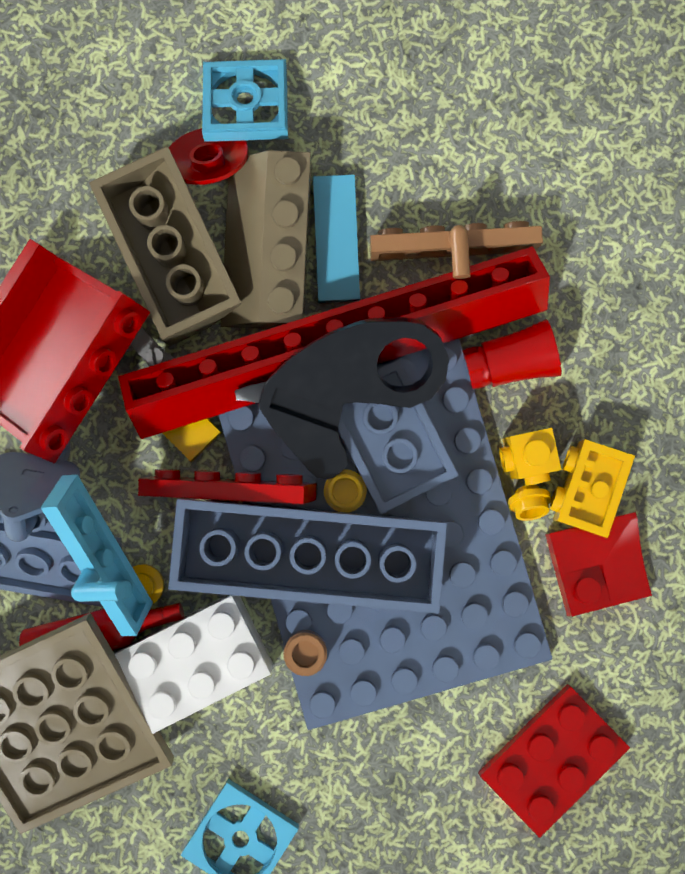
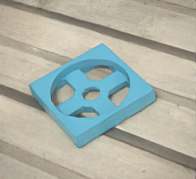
(245, 129)
(231, 795)

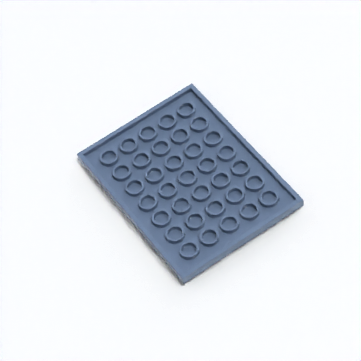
(486, 602)

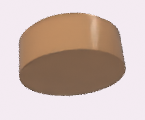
(305, 653)

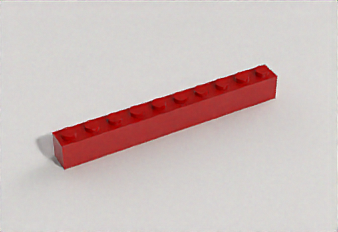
(206, 380)

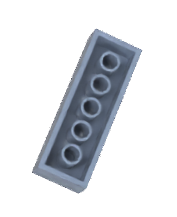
(307, 555)

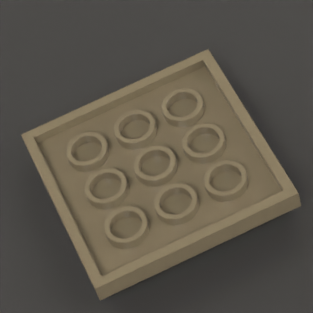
(69, 726)

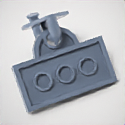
(30, 550)

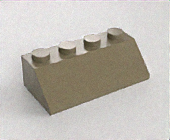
(268, 238)
(166, 246)

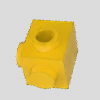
(530, 456)

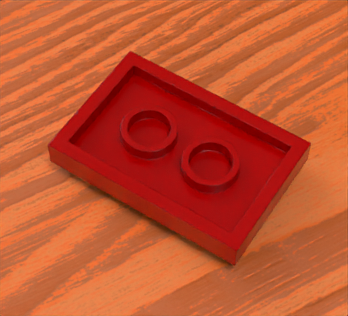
(553, 760)

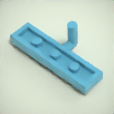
(103, 565)

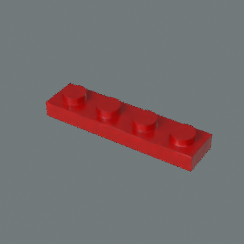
(245, 487)

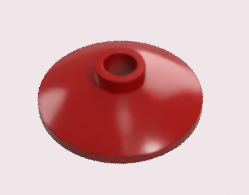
(207, 161)

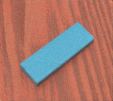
(336, 238)

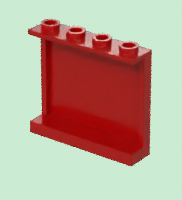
(57, 347)

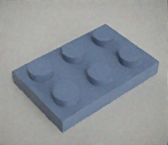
(394, 446)

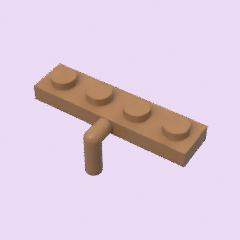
(458, 243)

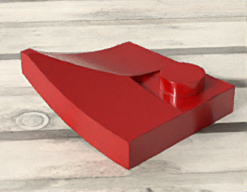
(599, 570)

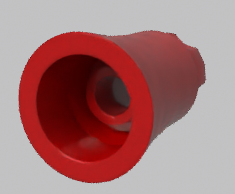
(514, 357)

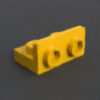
(591, 487)

